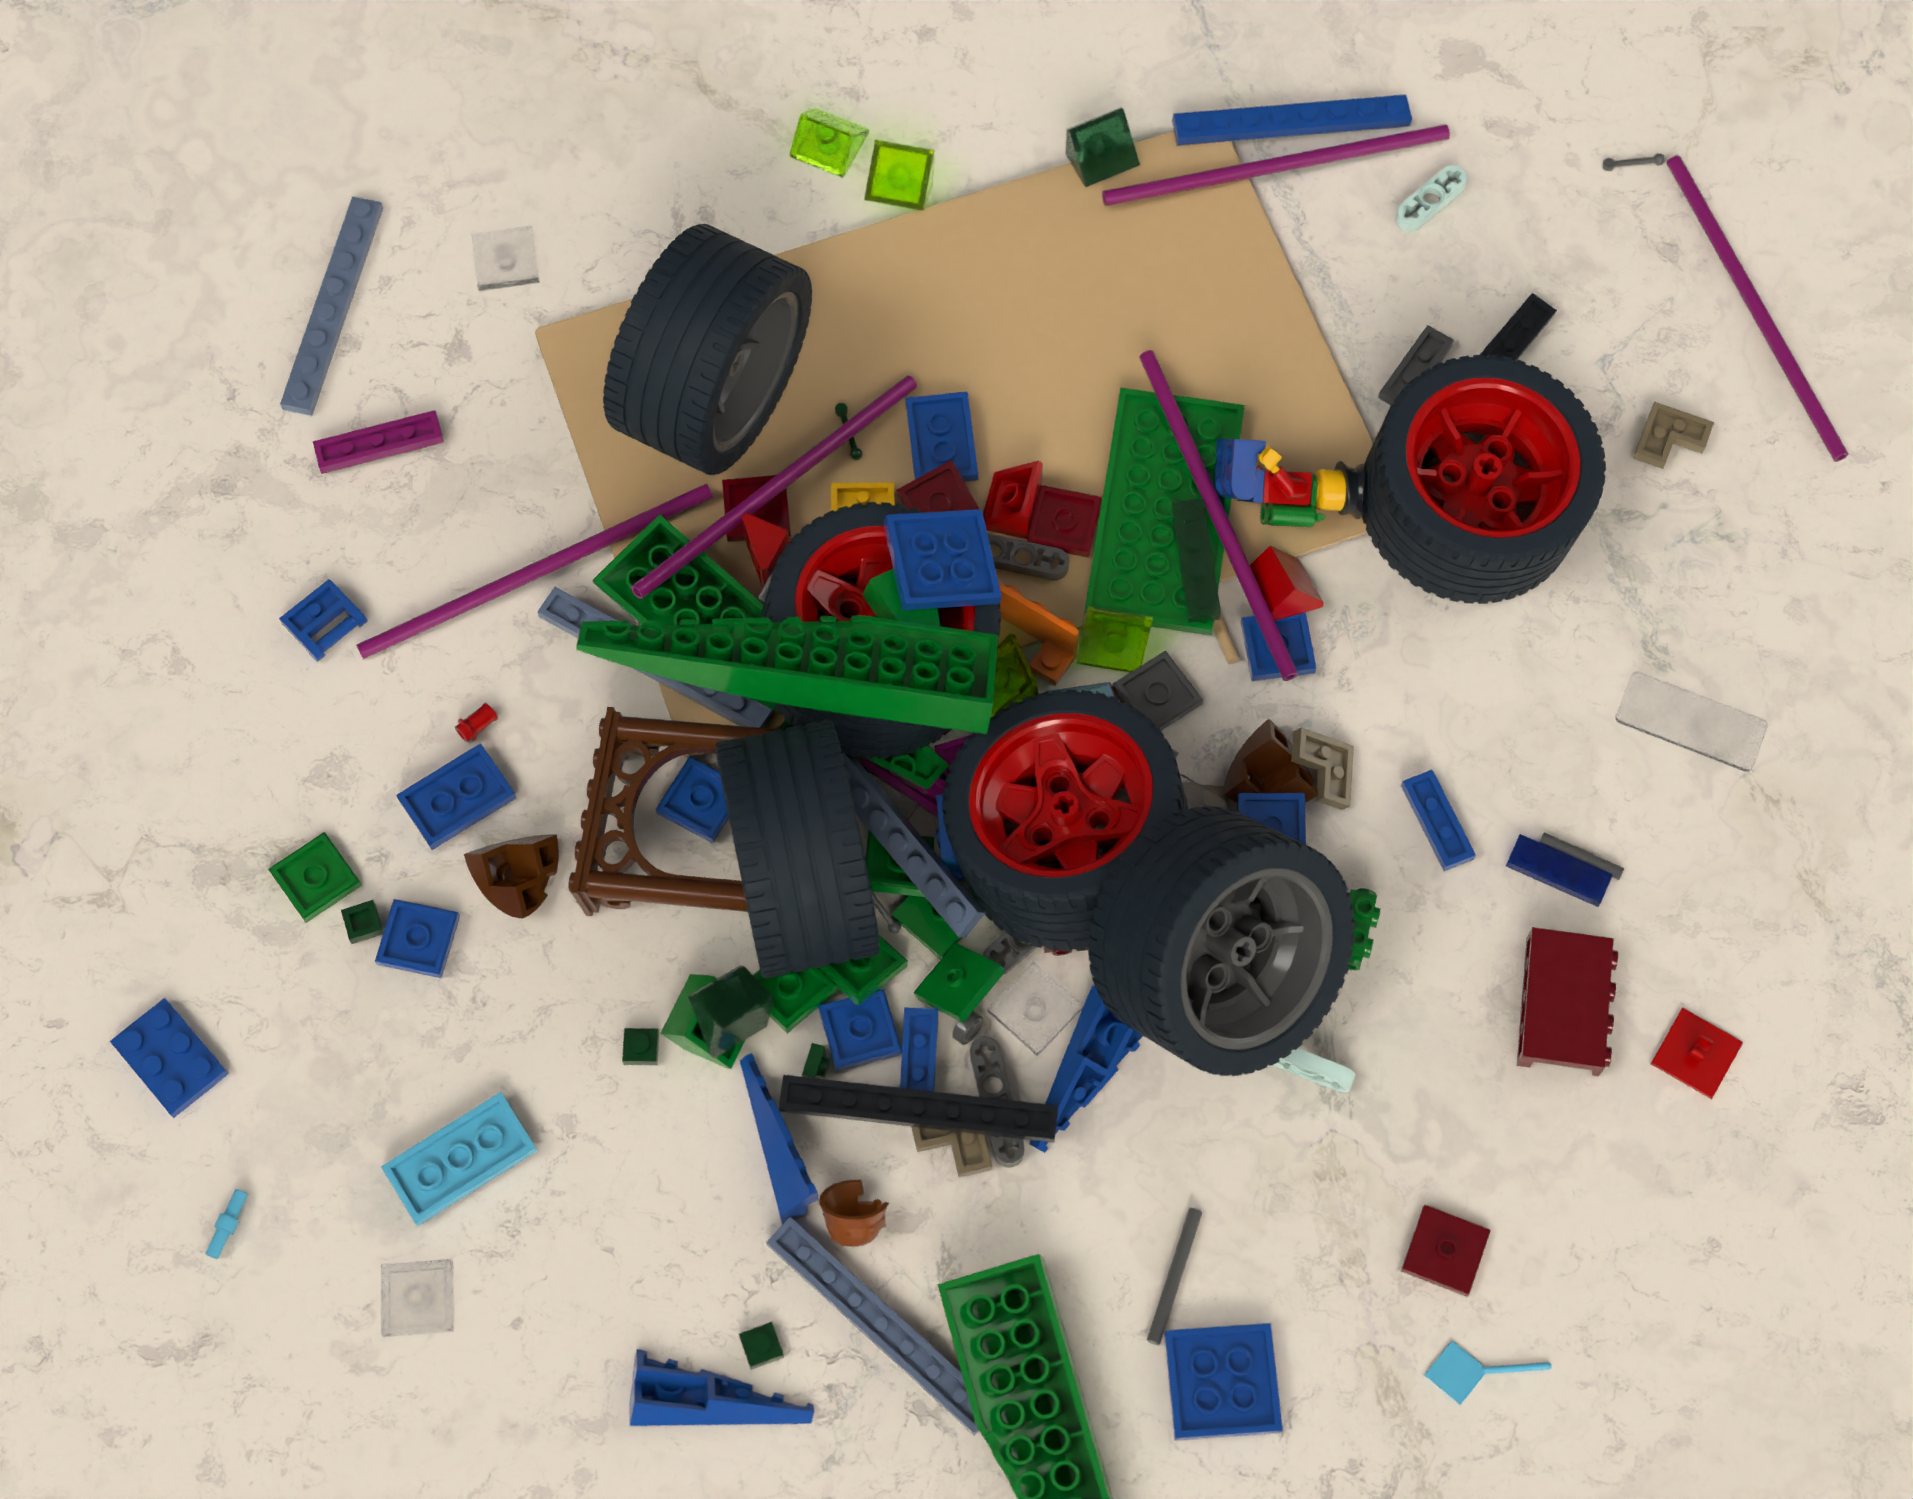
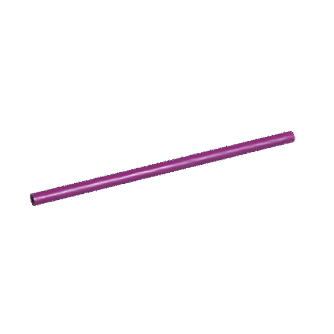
(1275, 165)
(1757, 309)
(773, 487)
(1218, 516)
(532, 572)

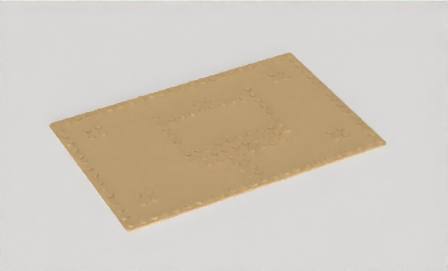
(1039, 315)

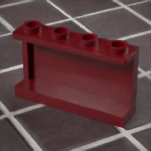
(1567, 1000)

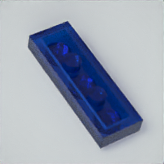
(1559, 870)

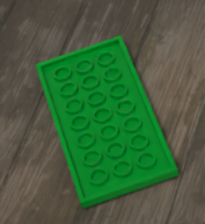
(1135, 542)

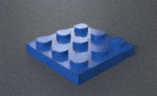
(942, 559)
(1222, 1381)

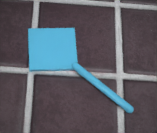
(1459, 1372)

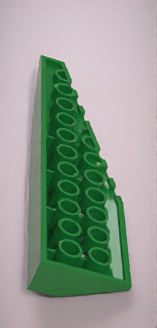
(707, 593)
(825, 665)
(1024, 1381)

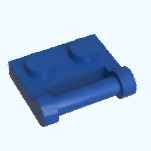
(318, 611)

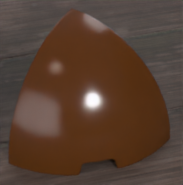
(1266, 766)
(515, 872)

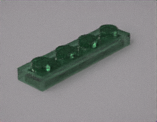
(1196, 560)

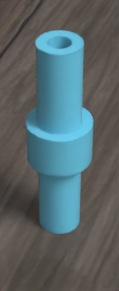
(226, 1224)

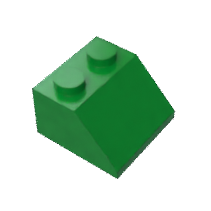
(684, 1028)

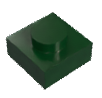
(362, 921)
(640, 1046)
(816, 1063)
(761, 1345)

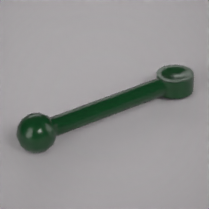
(841, 411)

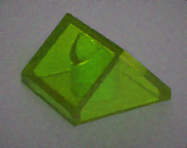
(827, 141)
(900, 175)
(1113, 639)
(1012, 675)

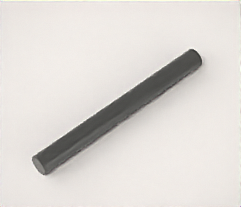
(1174, 1276)

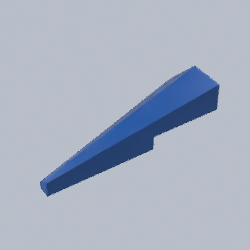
(1089, 1060)
(785, 1167)
(676, 1396)

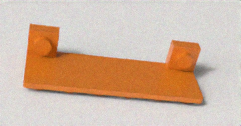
(1056, 634)

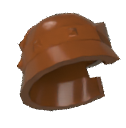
(848, 1220)

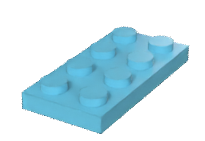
(459, 1159)

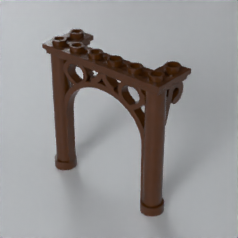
(612, 886)

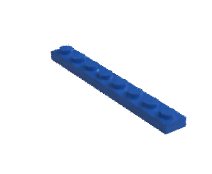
(1291, 119)

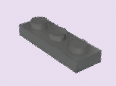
(1426, 351)

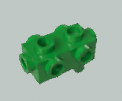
(1365, 916)

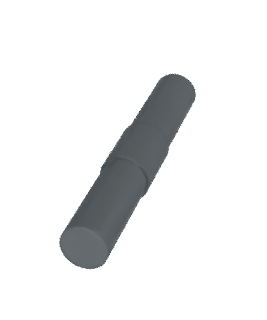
(1582, 855)

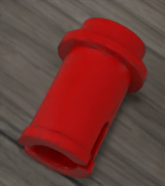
(475, 722)

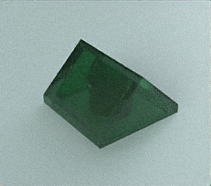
(1101, 147)
(731, 1009)

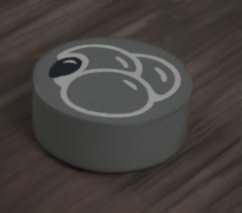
(967, 1030)

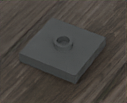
(1159, 691)

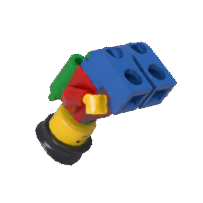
(1286, 495)

